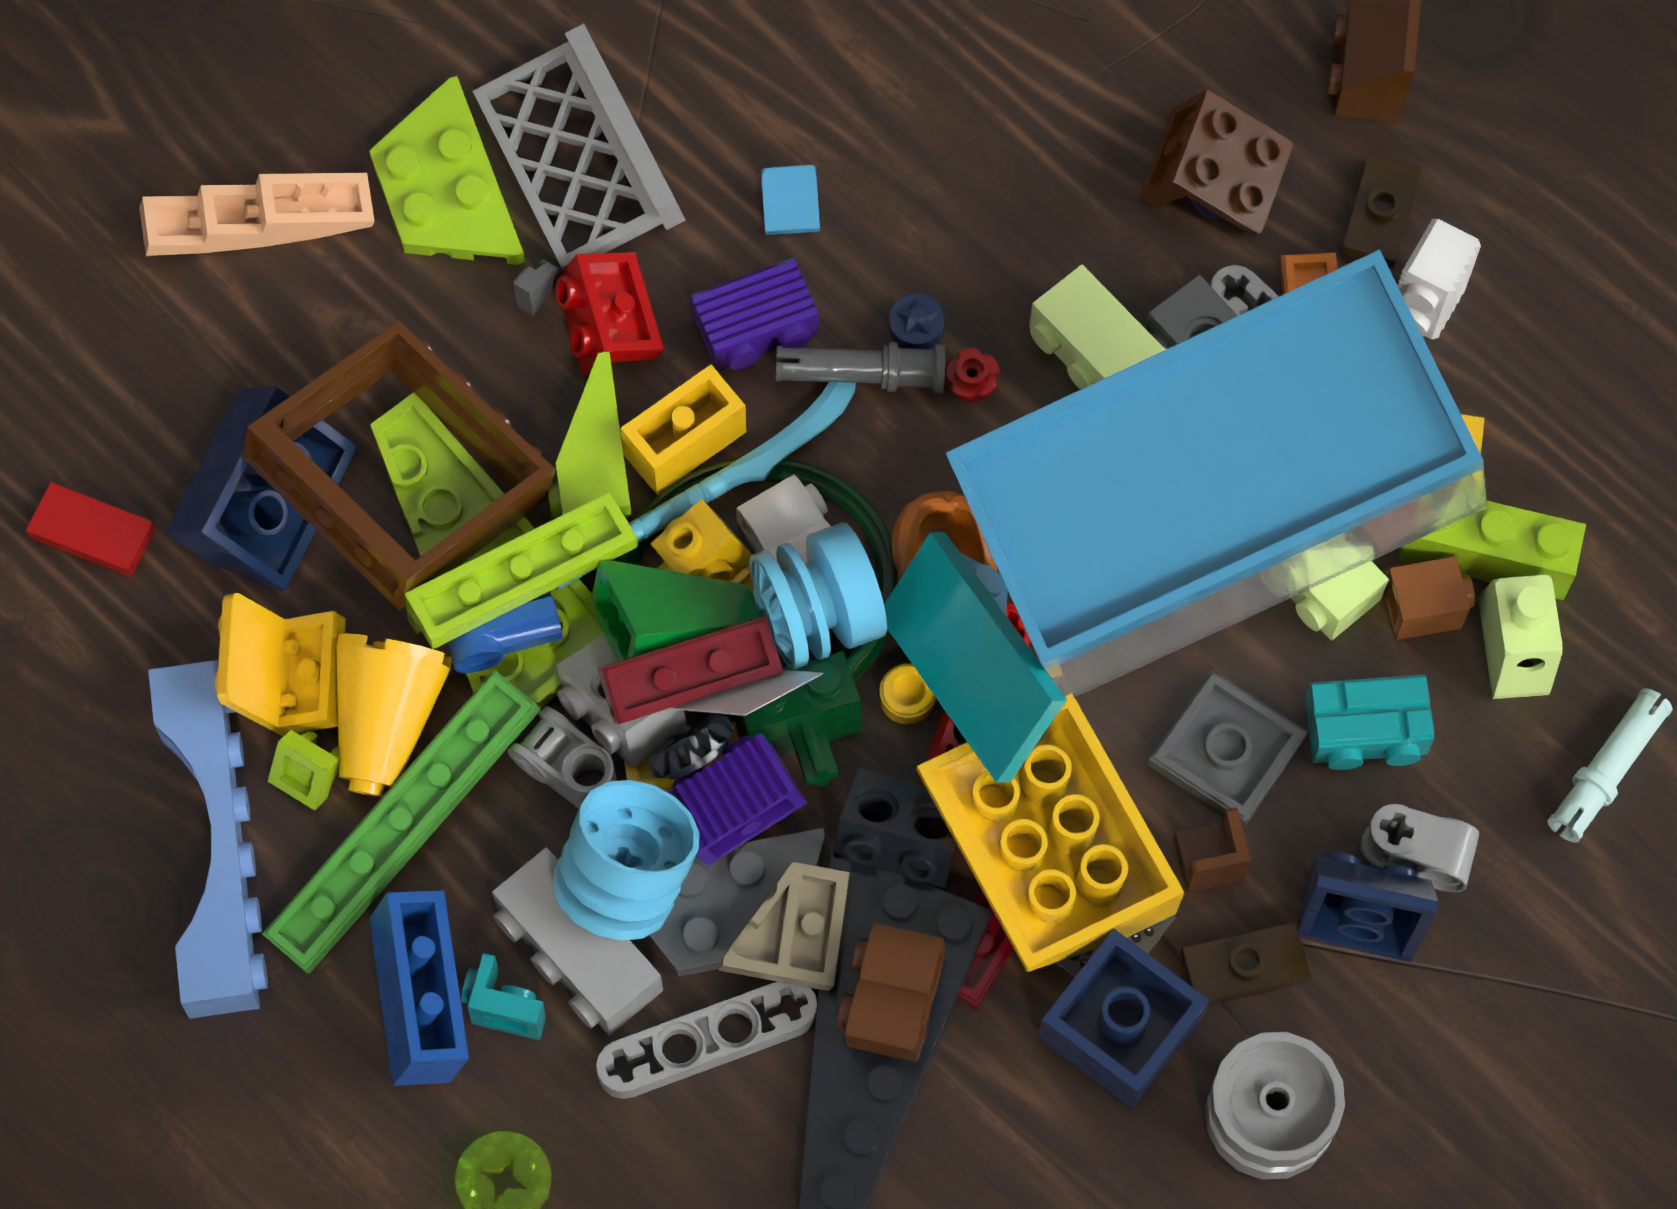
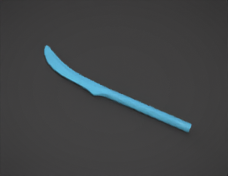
(752, 466)

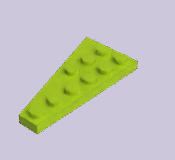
(443, 490)

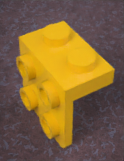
(278, 667)

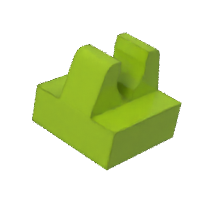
(304, 768)

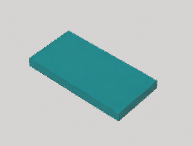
(972, 657)

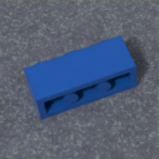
(418, 988)

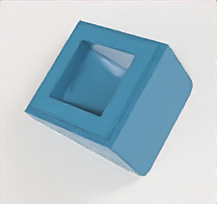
(790, 199)

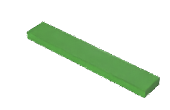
(401, 822)

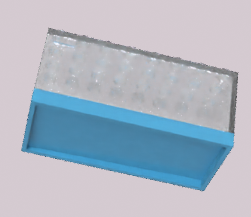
(1222, 476)

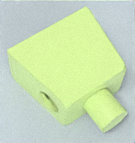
(1520, 625)

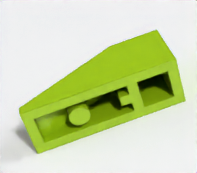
(592, 450)

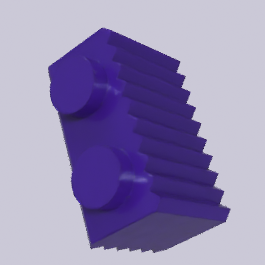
(755, 315)
(737, 796)

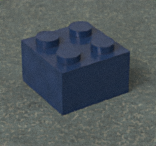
(1123, 1018)

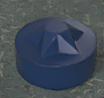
(916, 322)

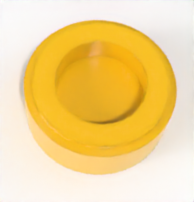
(905, 695)

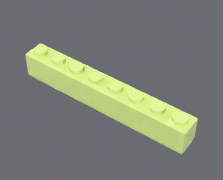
(1100, 338)

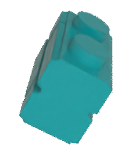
(1369, 721)

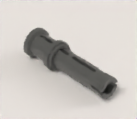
(890, 366)

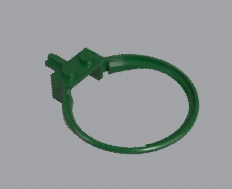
(830, 703)

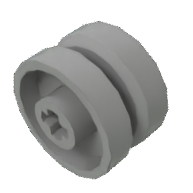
(1268, 1140)

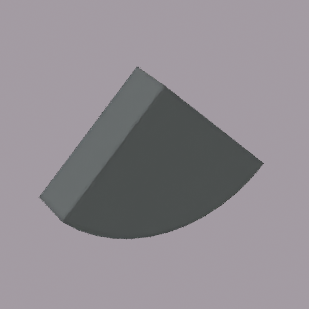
(534, 285)

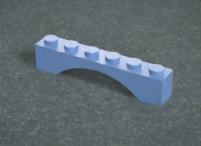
(217, 949)

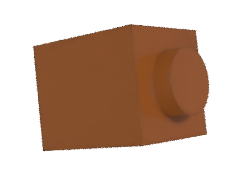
(1428, 597)

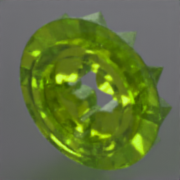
(492, 1154)

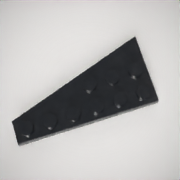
(860, 1095)

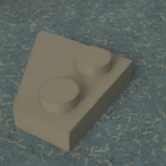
(794, 930)

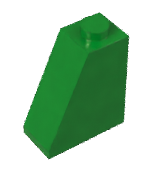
(658, 607)

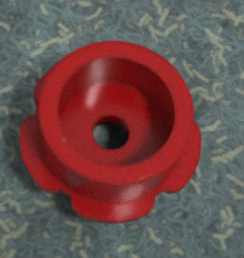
(970, 388)

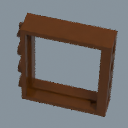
(338, 517)

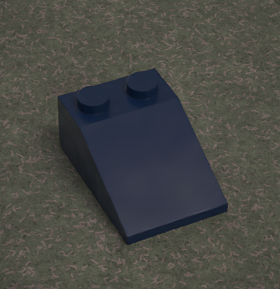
(1366, 906)

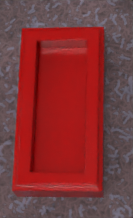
(90, 529)

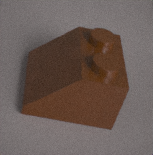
(1375, 58)

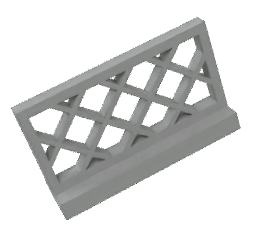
(610, 117)

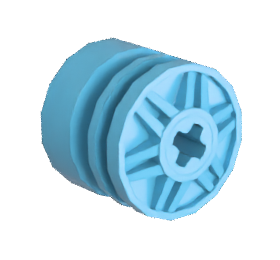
(827, 592)
(625, 860)

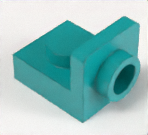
(507, 1010)

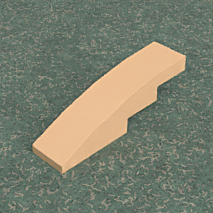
(257, 215)

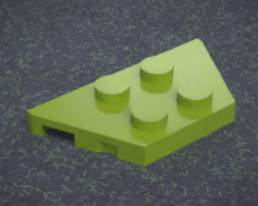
(443, 183)

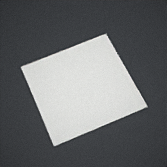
(752, 695)

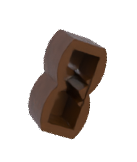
(893, 992)

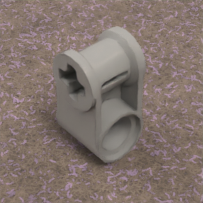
(559, 754)
(1429, 844)

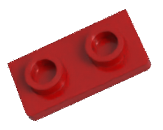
(607, 309)

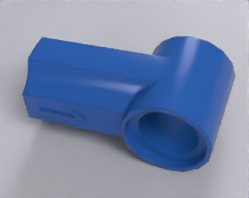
(516, 630)

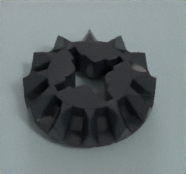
(691, 747)

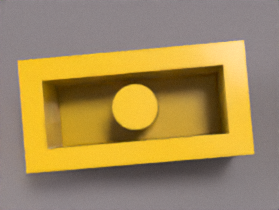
(684, 429)

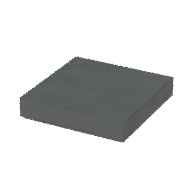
(1227, 747)

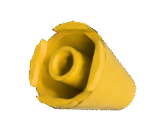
(383, 707)

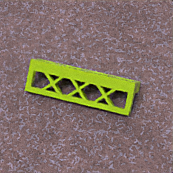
(519, 571)

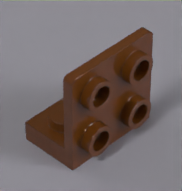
(1218, 161)

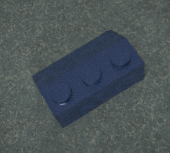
(235, 514)

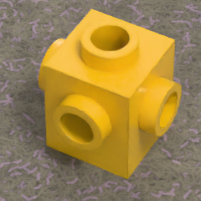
(701, 545)

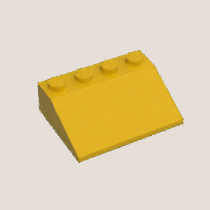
(1056, 844)

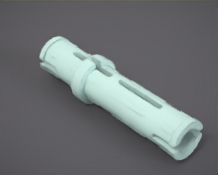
(1597, 783)

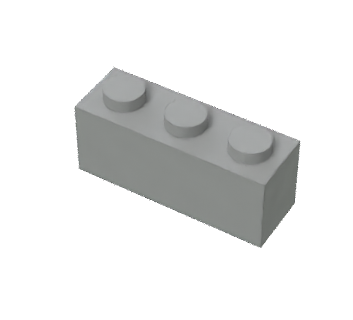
(603, 974)

